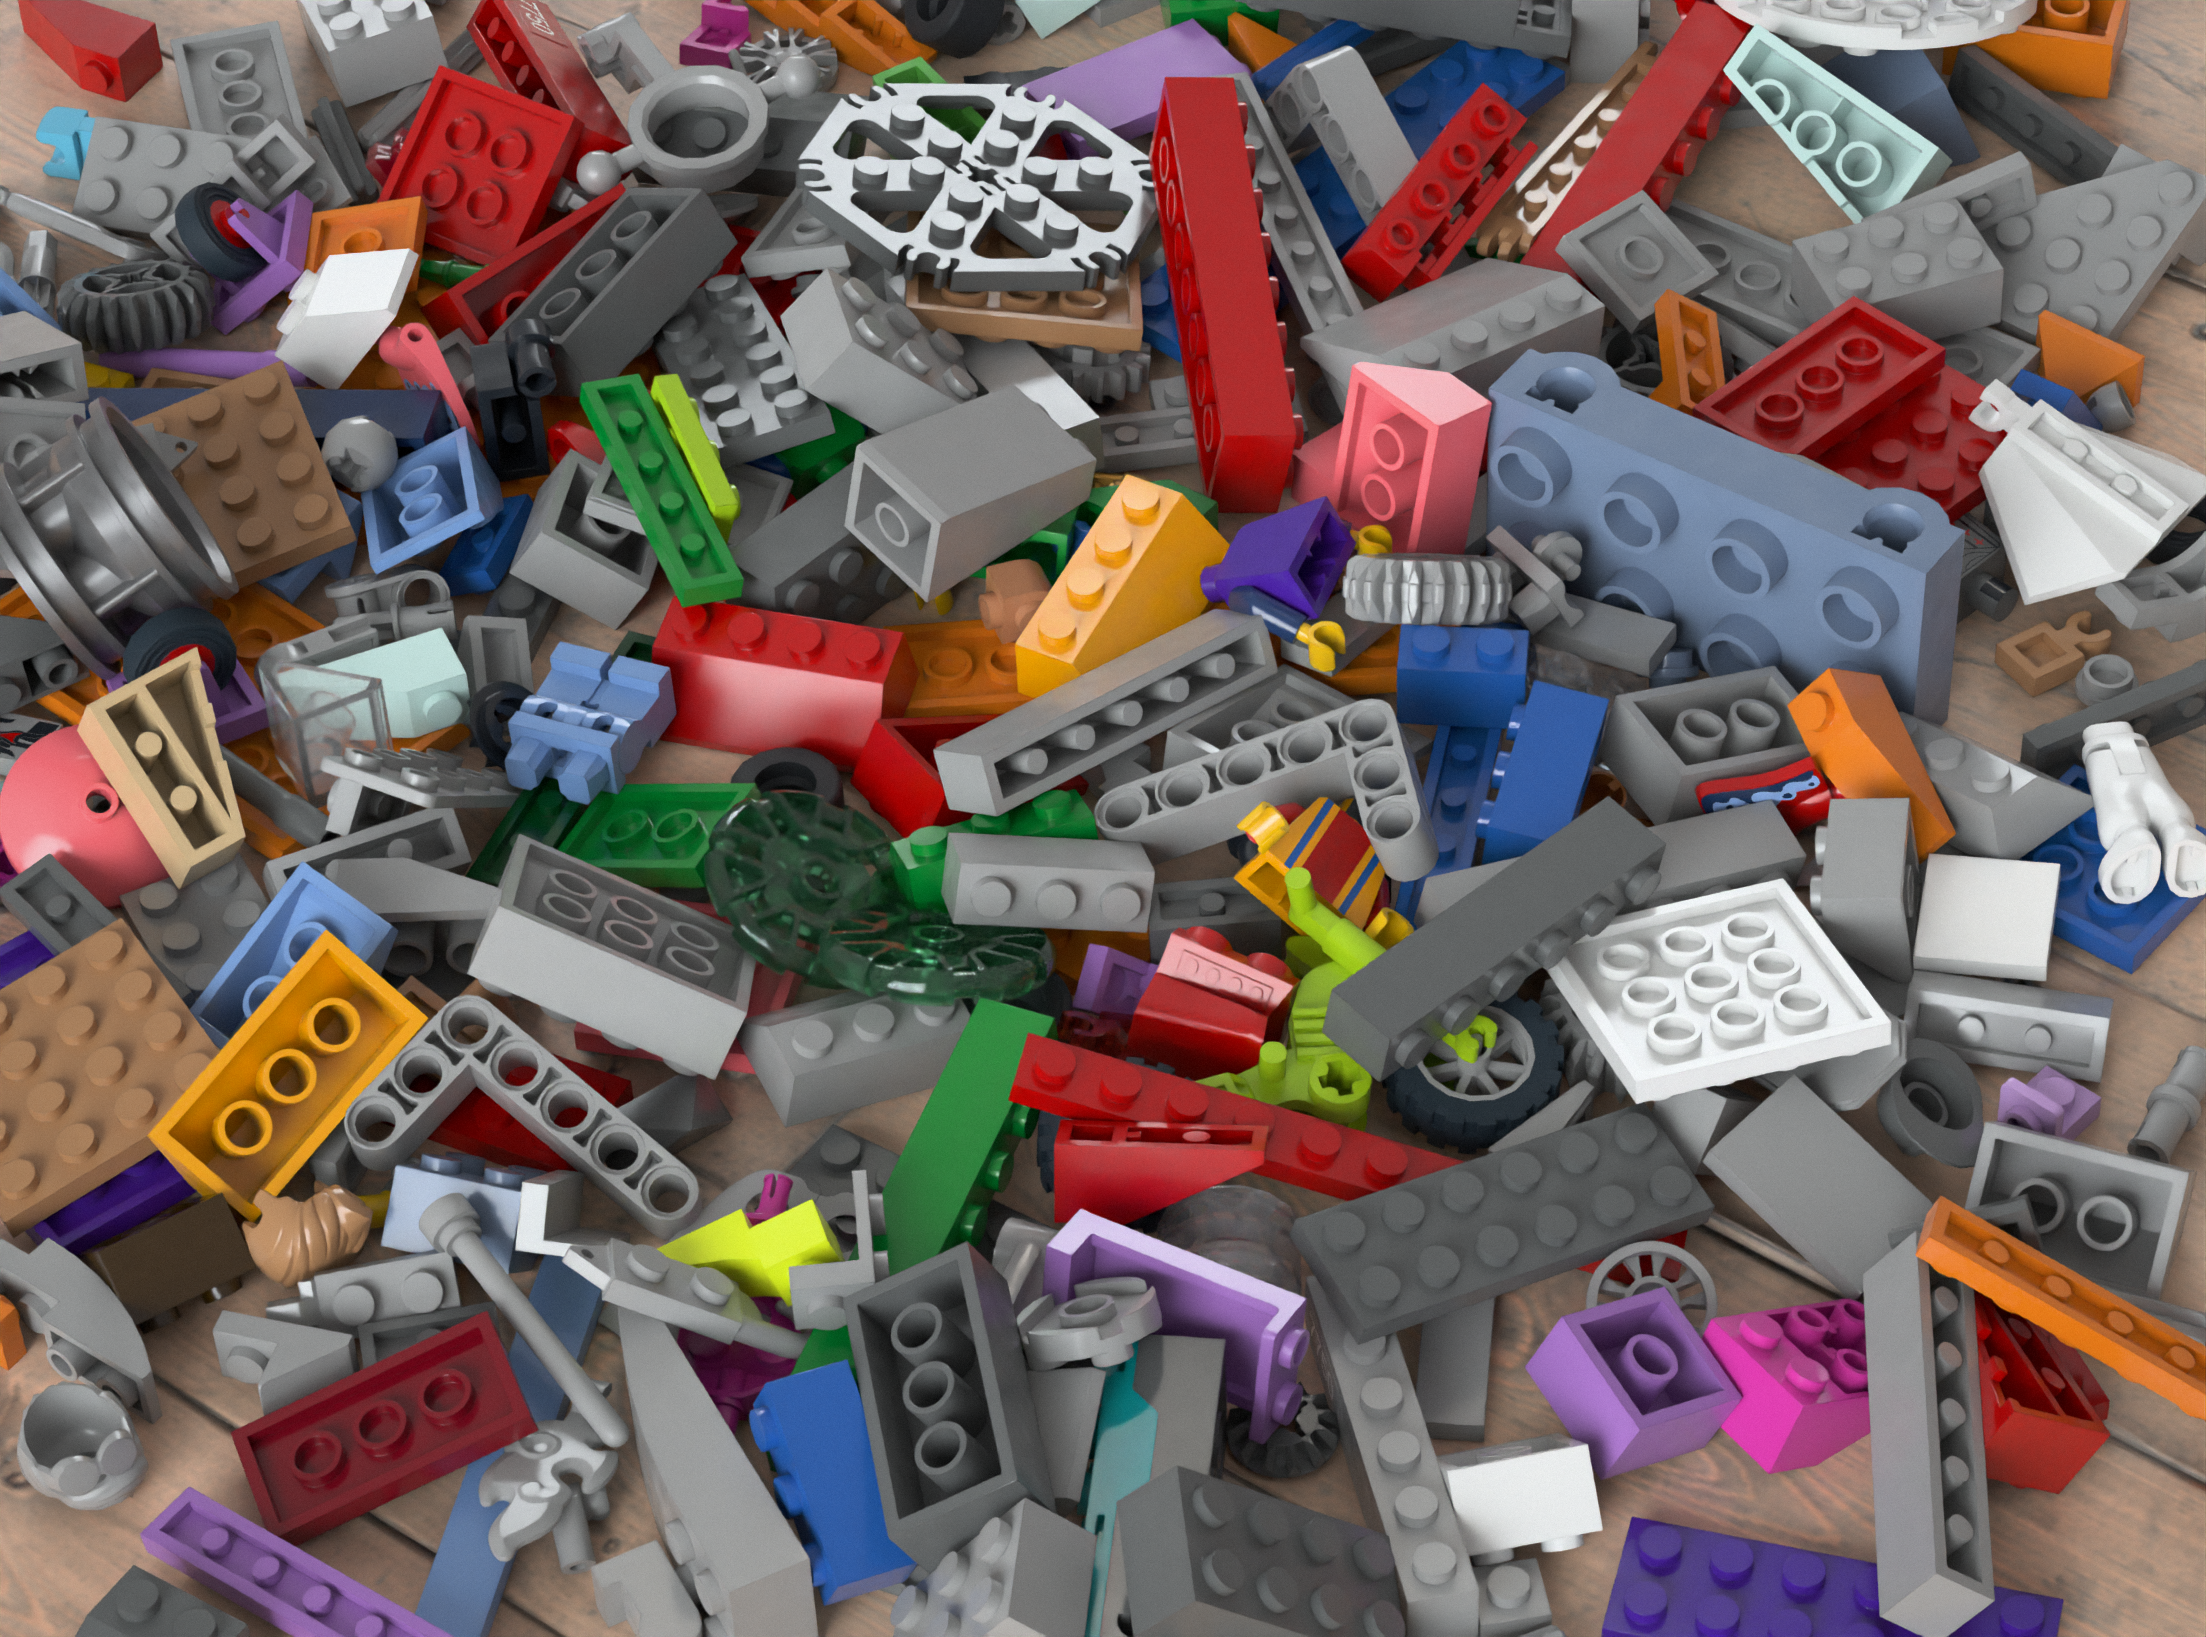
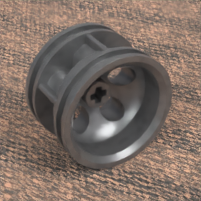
(106, 537)

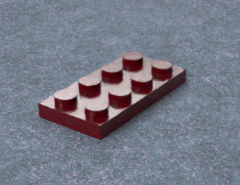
(384, 1431)

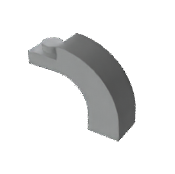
(2163, 595)

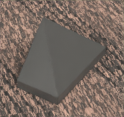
(674, 1116)

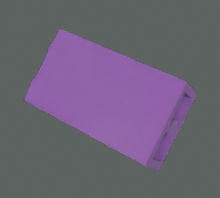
(1127, 83)
(1197, 1300)

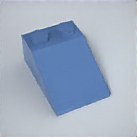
(430, 500)
(279, 939)

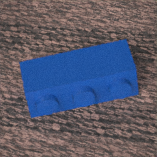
(1545, 772)
(828, 1480)

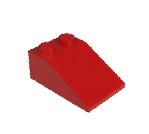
(902, 776)

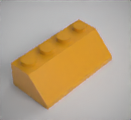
(1121, 587)
(286, 1077)

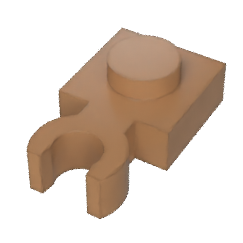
(2049, 657)

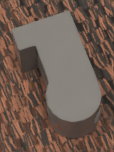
(646, 1593)

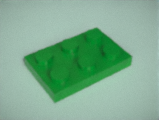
(654, 831)

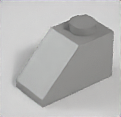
(1701, 1119)

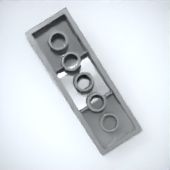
(708, 1499)

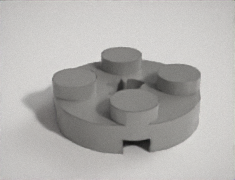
(1095, 1325)

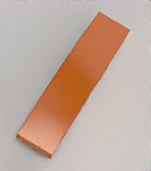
(858, 30)

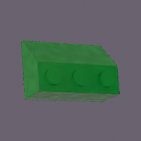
(921, 856)

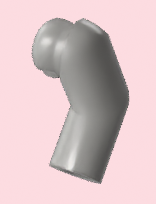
(572, 1532)

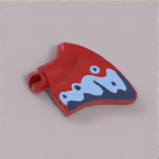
(1796, 790)

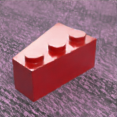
(2032, 1409)

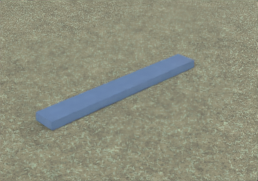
(465, 1575)

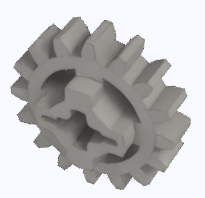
(1098, 373)

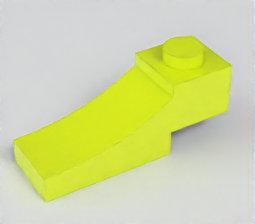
(760, 1254)

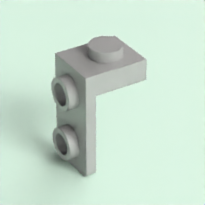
(820, 1288)

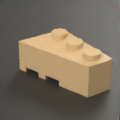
(168, 767)

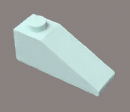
(420, 682)

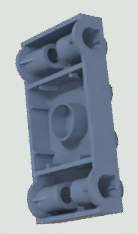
(1725, 535)

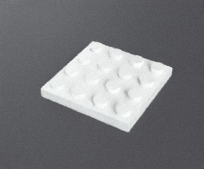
(1717, 992)

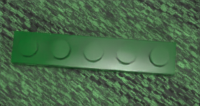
(661, 490)

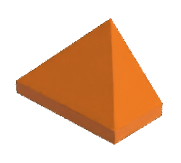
(2085, 359)

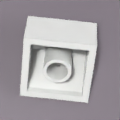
(342, 312)
(1522, 1496)

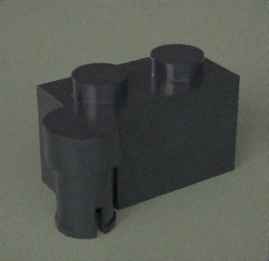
(508, 390)

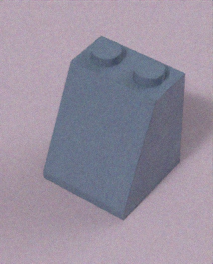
(1912, 92)

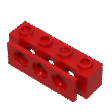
(1441, 179)

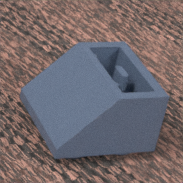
(491, 1192)

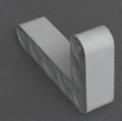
(1343, 108)
(1328, 756)
(533, 1105)

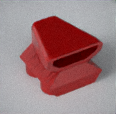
(1212, 1006)

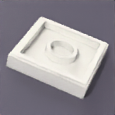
(1987, 917)

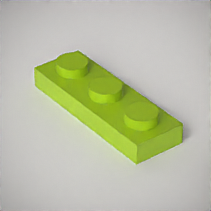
(698, 453)

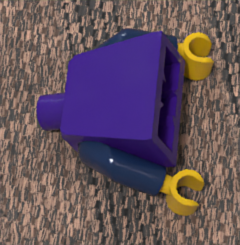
(1288, 570)

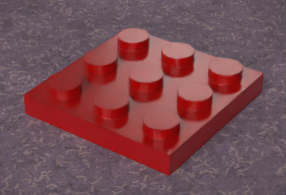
(481, 165)

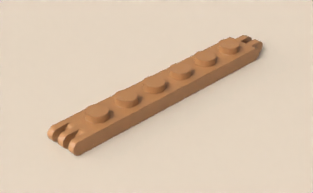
(1536, 195)

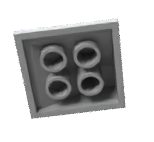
(1261, 709)

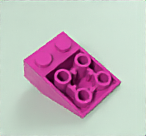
(1797, 1381)

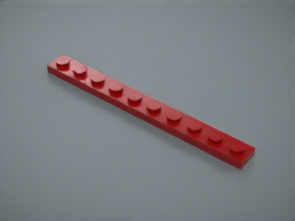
(1299, 1146)

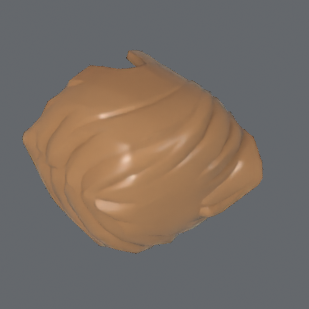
(307, 1235)

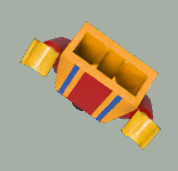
(1338, 857)

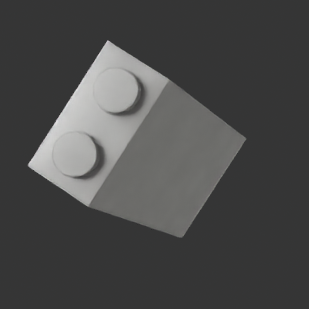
(964, 487)

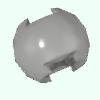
(360, 453)

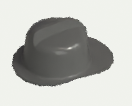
(1933, 1105)

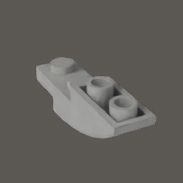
(82, 1323)

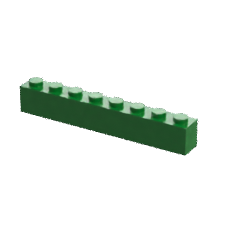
(953, 1157)

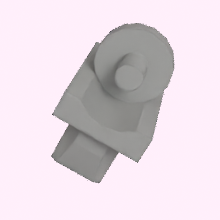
(1542, 573)

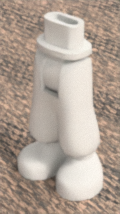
(2139, 817)

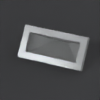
(495, 651)

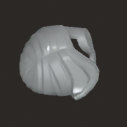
(80, 1447)

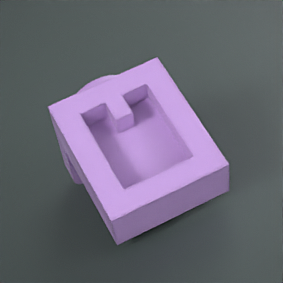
(2048, 1104)

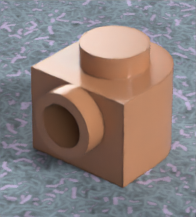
(1012, 597)

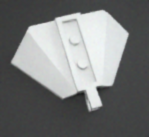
(2075, 499)

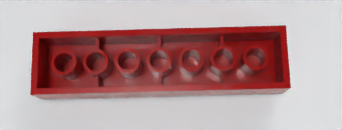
(1224, 295)

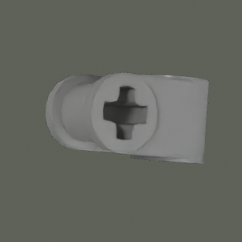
(375, 592)

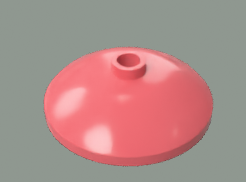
(48, 813)

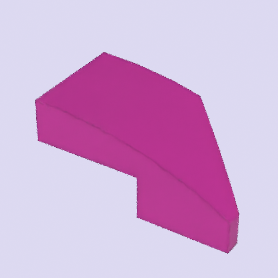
(721, 30)

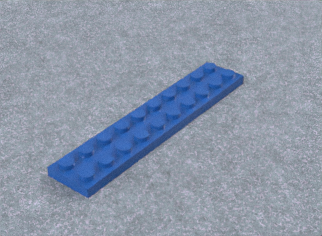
(1422, 111)

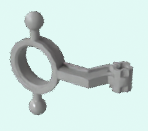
(629, 54)

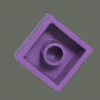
(1633, 1382)

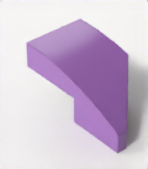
(1111, 981)

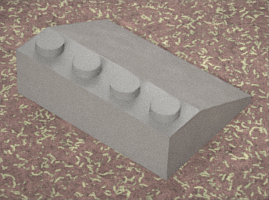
(1466, 324)
(614, 959)

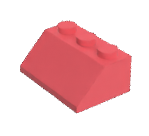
(1410, 456)

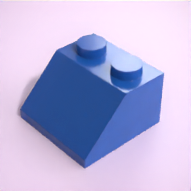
(1461, 675)

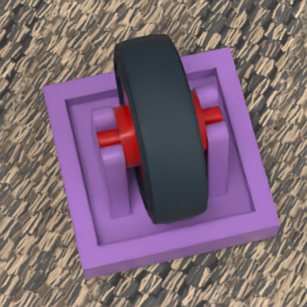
(244, 248)
(234, 697)

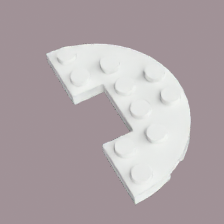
(1877, 25)

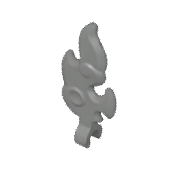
(530, 1480)

